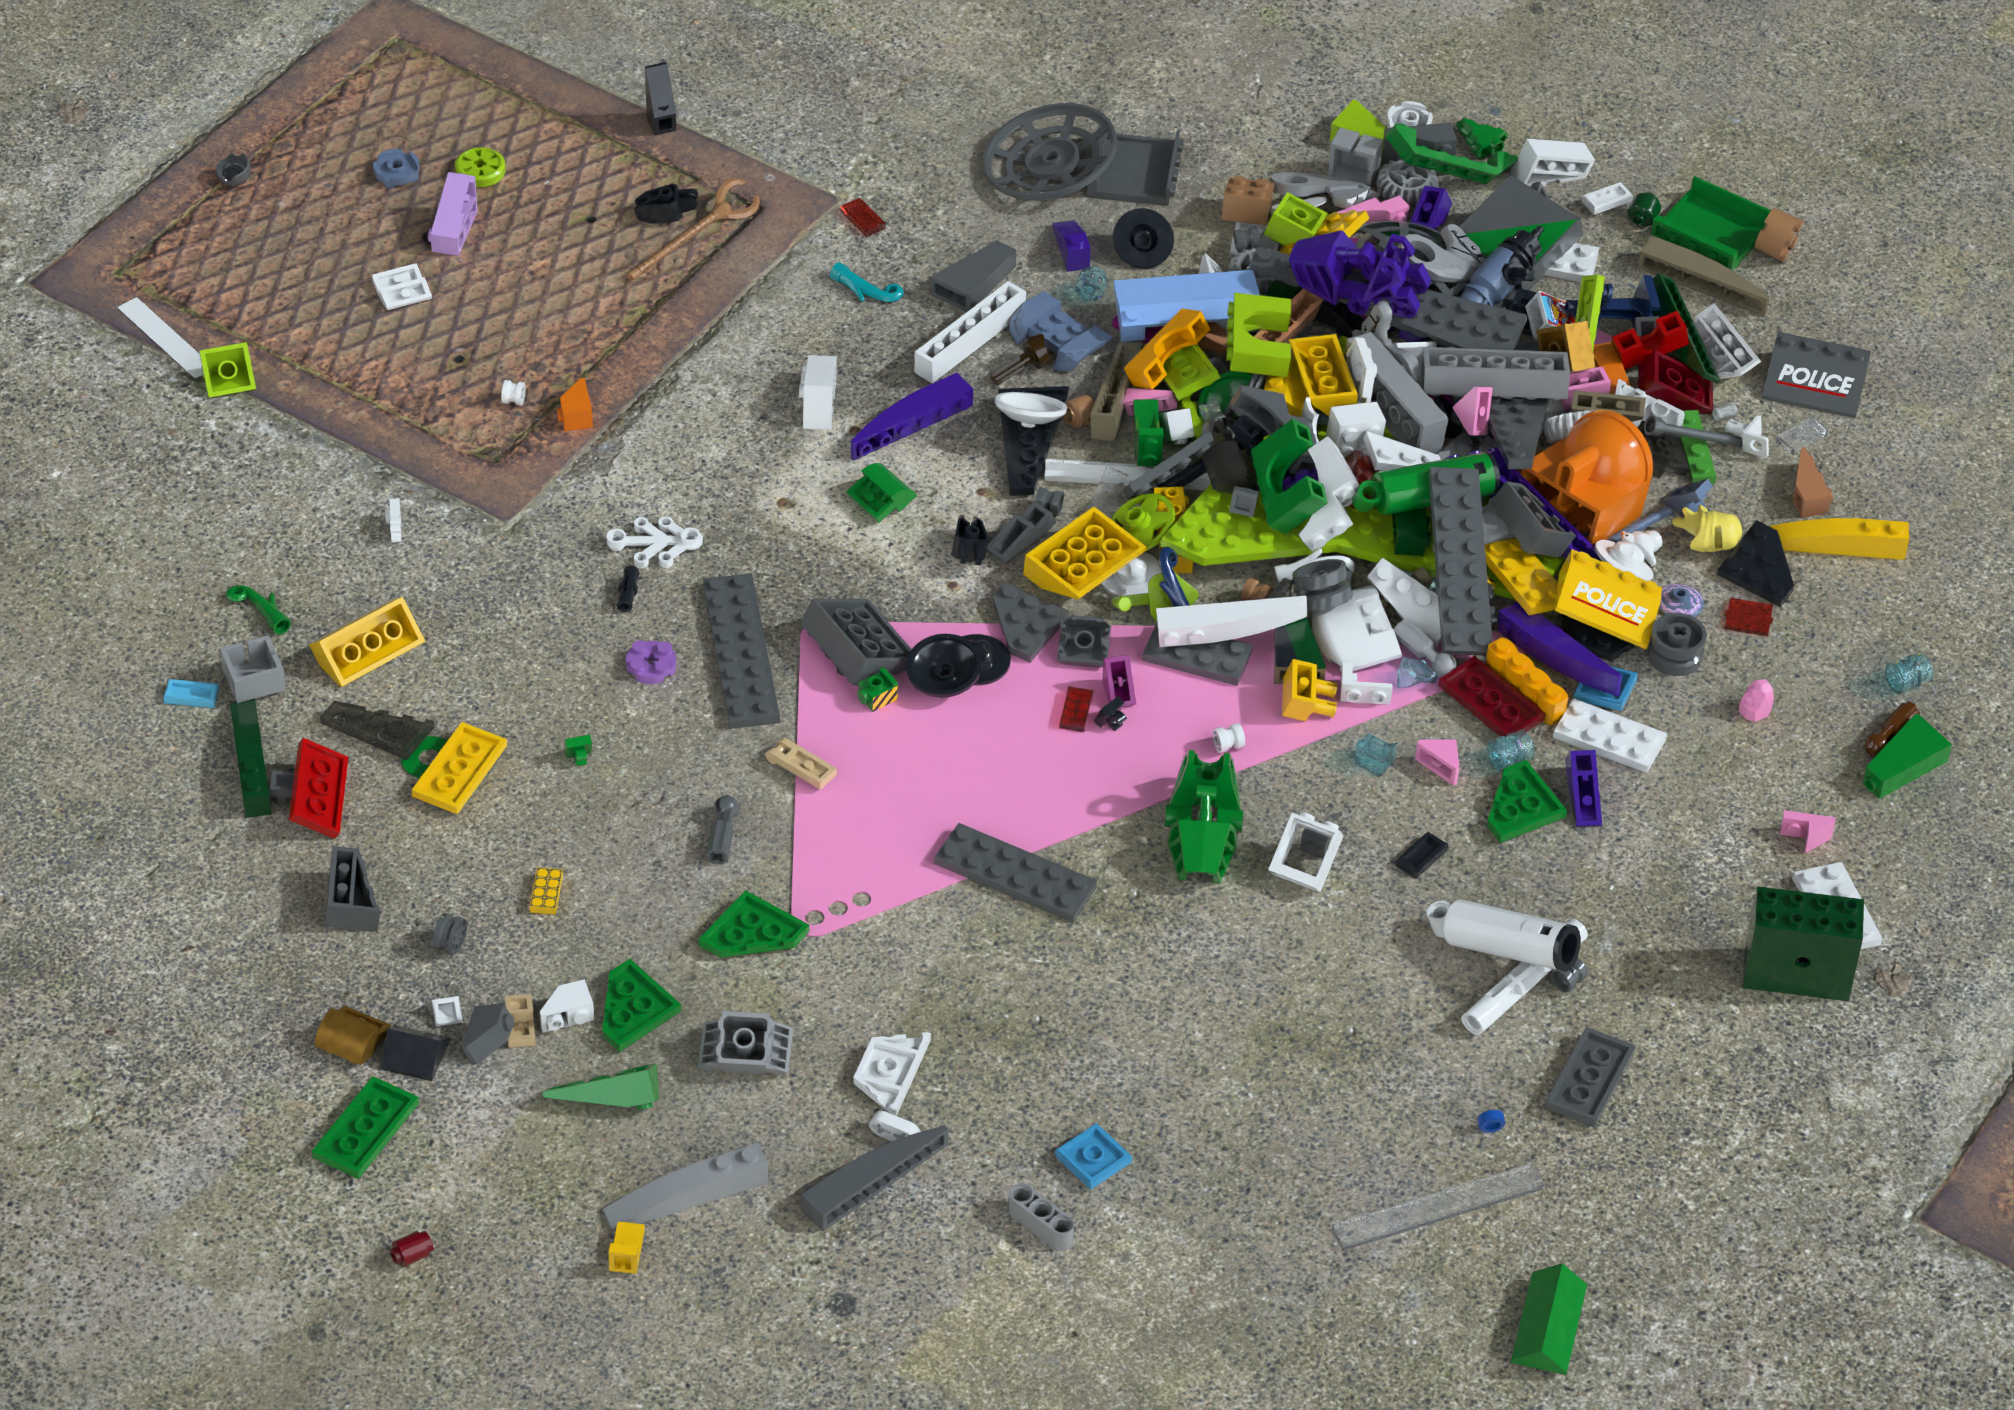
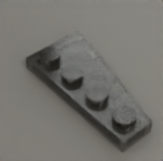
(378, 728)

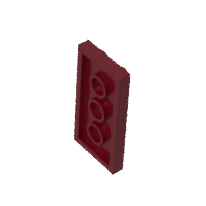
(1491, 698)

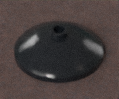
(942, 656)

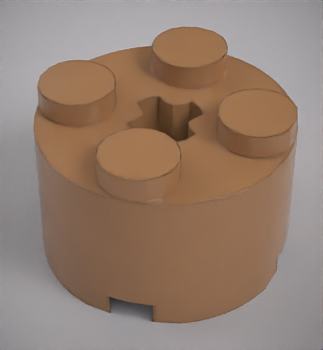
(1778, 234)

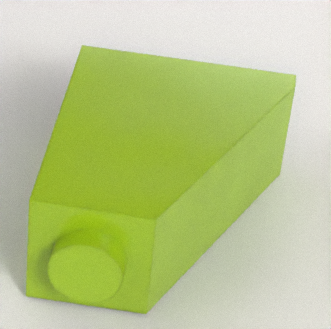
(1357, 119)

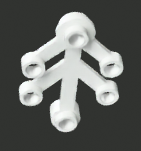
(683, 540)

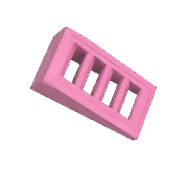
(1160, 395)

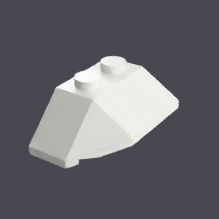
(1724, 344)

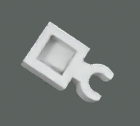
(393, 517)

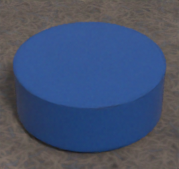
(1491, 1121)

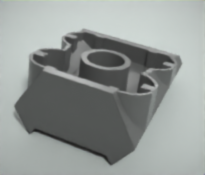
(1083, 641)

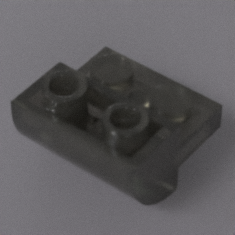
(1666, 453)
(1229, 467)

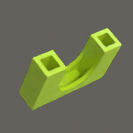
(1250, 353)

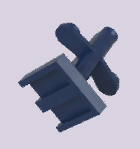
(1640, 305)

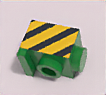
(878, 690)

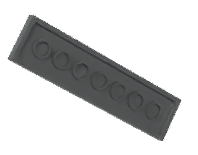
(1460, 560)
(741, 651)

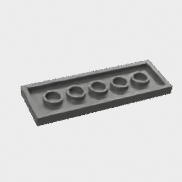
(1015, 872)

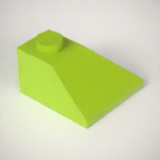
(1294, 220)

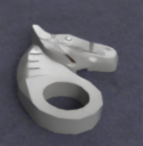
(1378, 323)

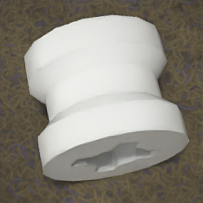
(513, 392)

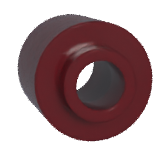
(411, 1248)

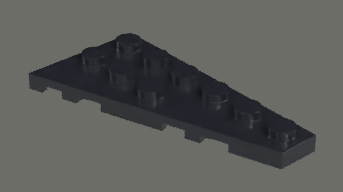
(1028, 446)

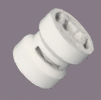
(1228, 738)

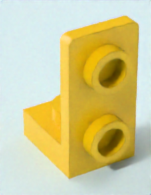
(626, 1249)

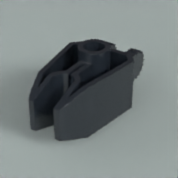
(665, 204)
(970, 541)

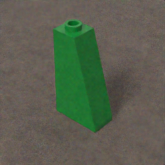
(1906, 757)

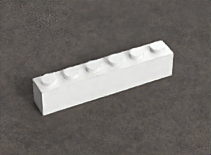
(968, 332)

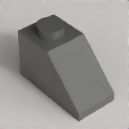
(487, 1031)

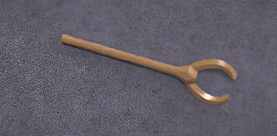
(720, 211)

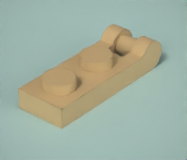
(801, 763)

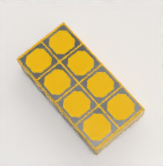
(546, 890)

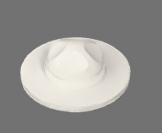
(1625, 557)
(1133, 577)

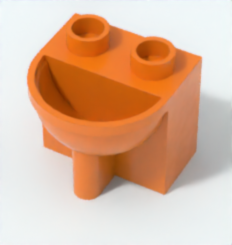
(1596, 474)

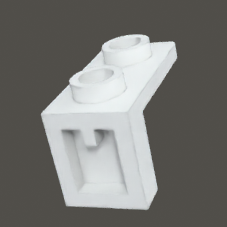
(1362, 691)

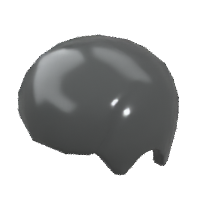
(234, 169)

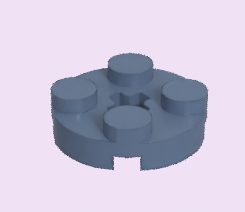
(406, 172)

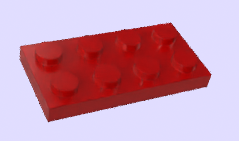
(318, 788)

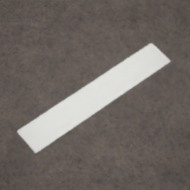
(163, 335)

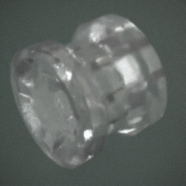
(1209, 409)

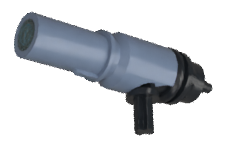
(1504, 268)

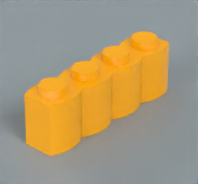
(1527, 679)

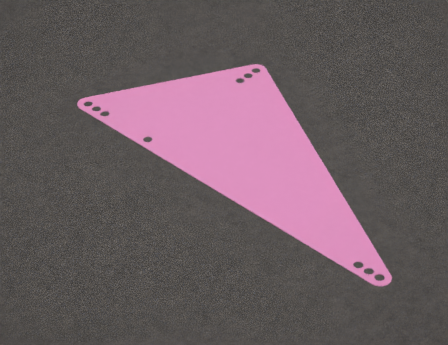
(1006, 765)

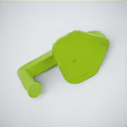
(1155, 597)

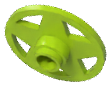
(1144, 520)

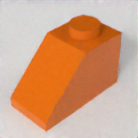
(575, 407)

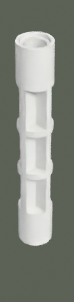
(1508, 992)

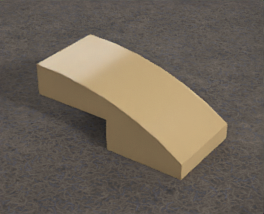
(522, 1011)

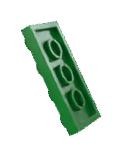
(365, 1127)

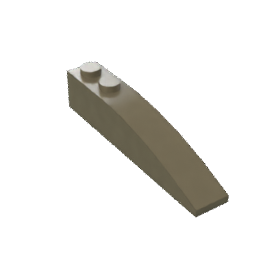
(1701, 275)
(1109, 407)

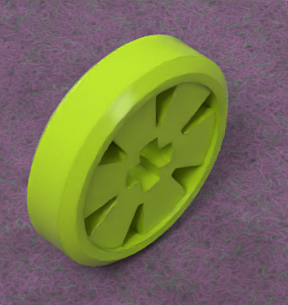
(483, 163)

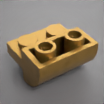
(350, 1034)

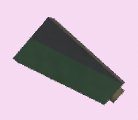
(1297, 643)

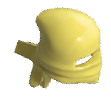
(1712, 529)

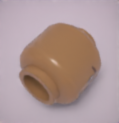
(1079, 411)

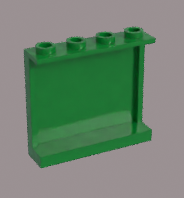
(1713, 223)

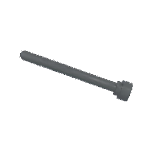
(1656, 426)

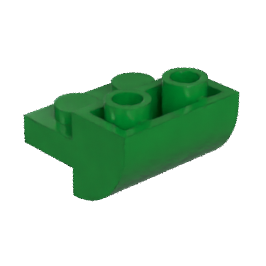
(880, 492)

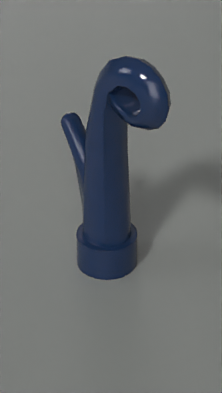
(1171, 586)

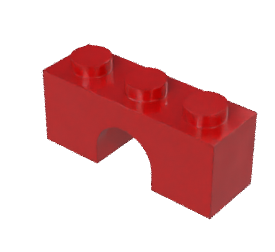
(1666, 337)

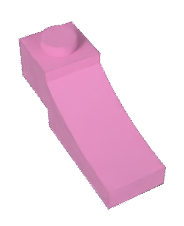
(1390, 209)

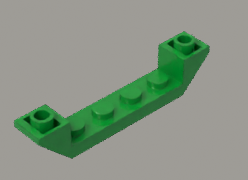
(1404, 142)

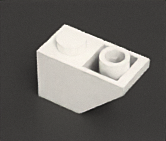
(567, 1007)

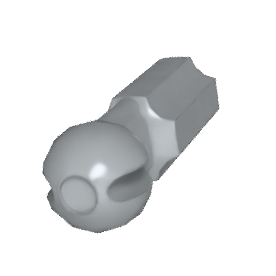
(1423, 646)

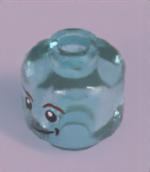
(1091, 283)

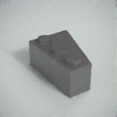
(1529, 522)
(349, 894)

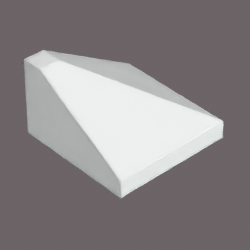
(446, 1011)

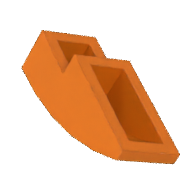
(1608, 358)

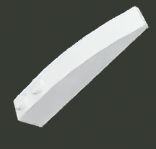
(1226, 620)

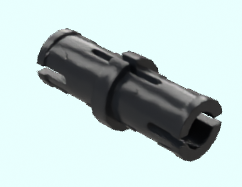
(627, 588)

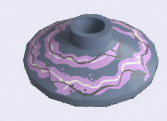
(1680, 599)

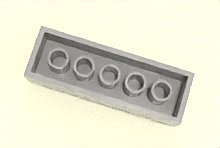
(1507, 371)
(1406, 407)

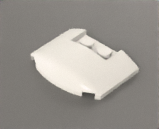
(1356, 631)

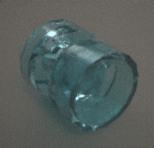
(1909, 672)
(1510, 749)

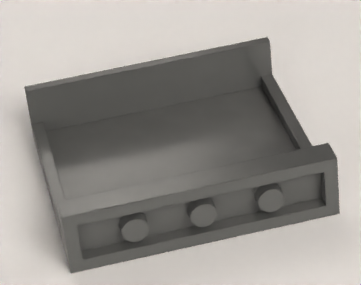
(1140, 169)

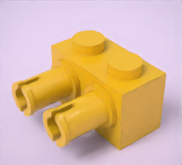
(1300, 692)

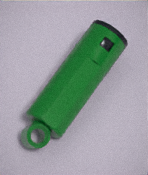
(1408, 486)

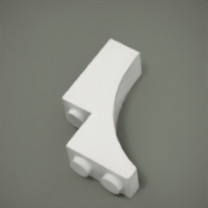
(1339, 486)

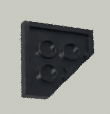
(1760, 565)

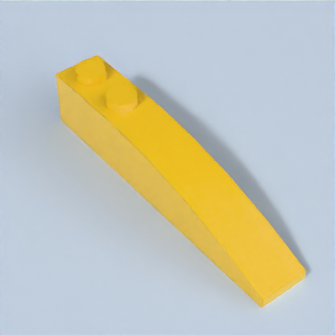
(1846, 537)

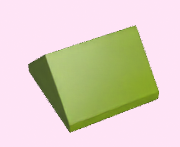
(227, 369)

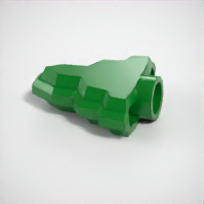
(1482, 138)

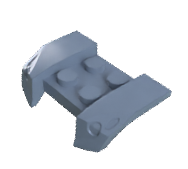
(1061, 332)

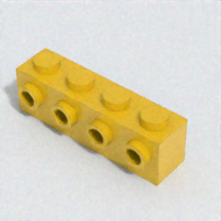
(1180, 504)

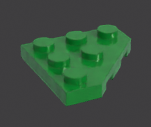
(1522, 803)
(752, 927)
(634, 1005)

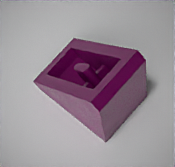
(1118, 679)

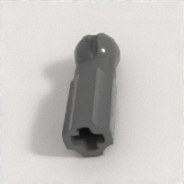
(722, 830)

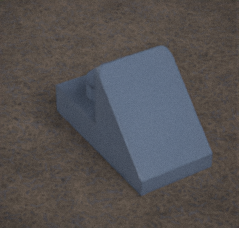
(1688, 496)

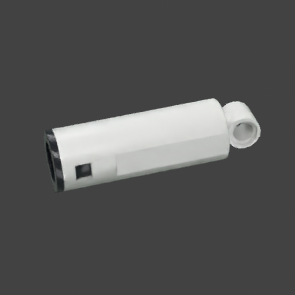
(1506, 933)

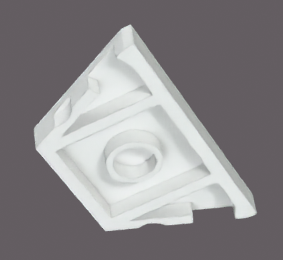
(890, 1068)

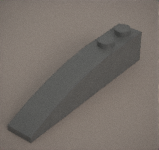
(869, 1175)

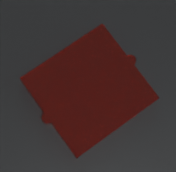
(1749, 617)

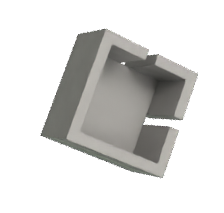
(1355, 157)
(259, 676)

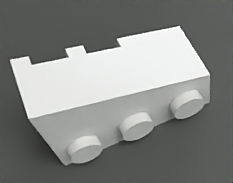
(1552, 161)
(818, 391)

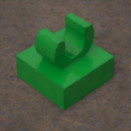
(578, 748)

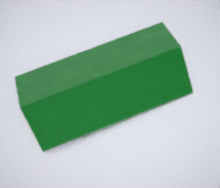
(1550, 1319)

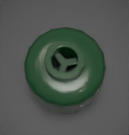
(1644, 209)

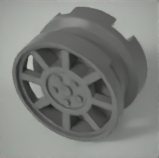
(449, 933)

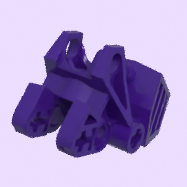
(1324, 260)

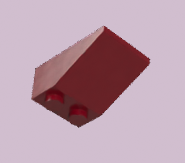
(1675, 383)

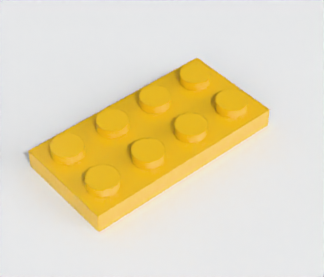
(1522, 576)
(459, 768)

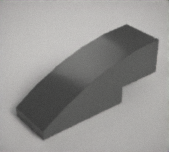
(1021, 532)

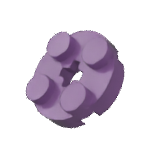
(644, 651)

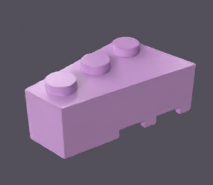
(454, 214)

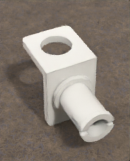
(1749, 434)

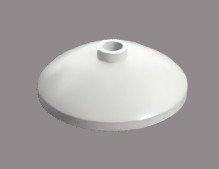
(1030, 407)

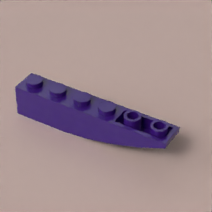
(913, 414)

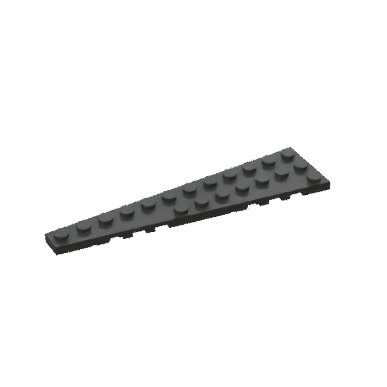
(1440, 315)

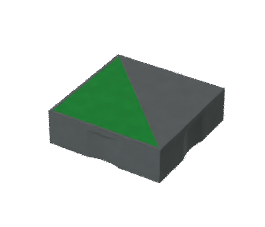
(1517, 208)

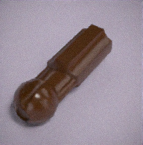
(1890, 727)

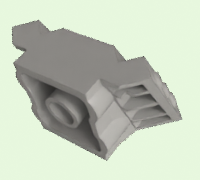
(745, 1044)

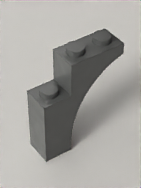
(1271, 413)

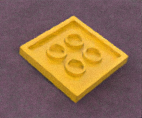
(1347, 222)

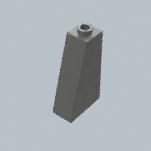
(975, 276)

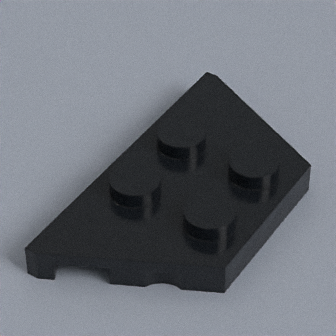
(1598, 642)

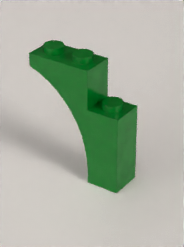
(1147, 432)

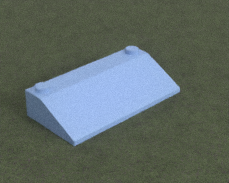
(1158, 299)

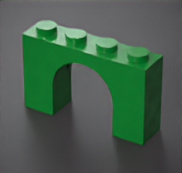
(1271, 461)

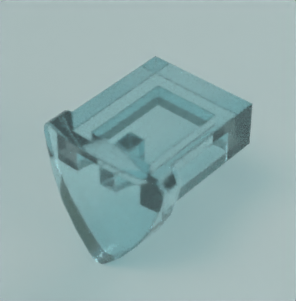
(1414, 671)

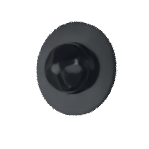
(1143, 238)
(994, 658)

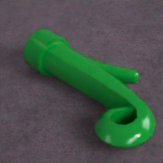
(277, 620)

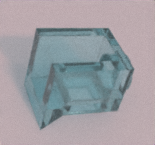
(1375, 754)

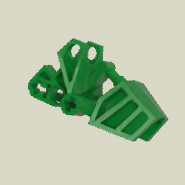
(1202, 843)

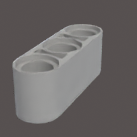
(1041, 1217)

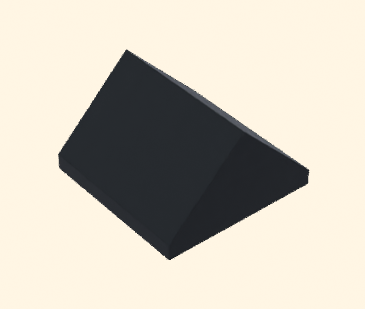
(413, 1052)

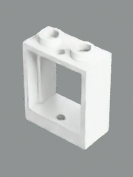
(1298, 877)

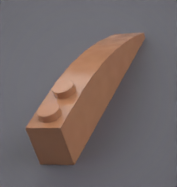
(1303, 310)

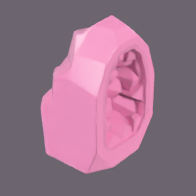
(1757, 701)

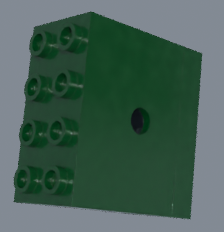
(1803, 943)

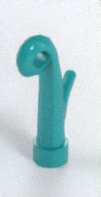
(858, 285)

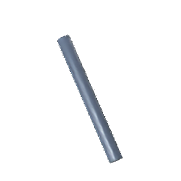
(1643, 523)

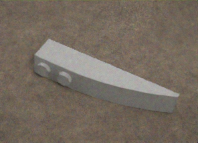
(692, 1186)

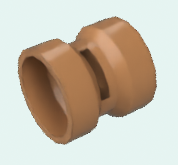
(1254, 591)

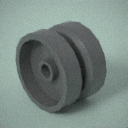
(1323, 584)
(1677, 644)

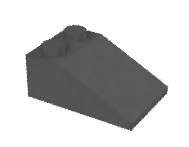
(1433, 136)

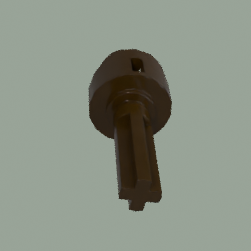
(1034, 353)

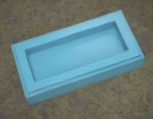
(191, 693)

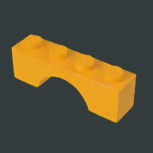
(1181, 331)

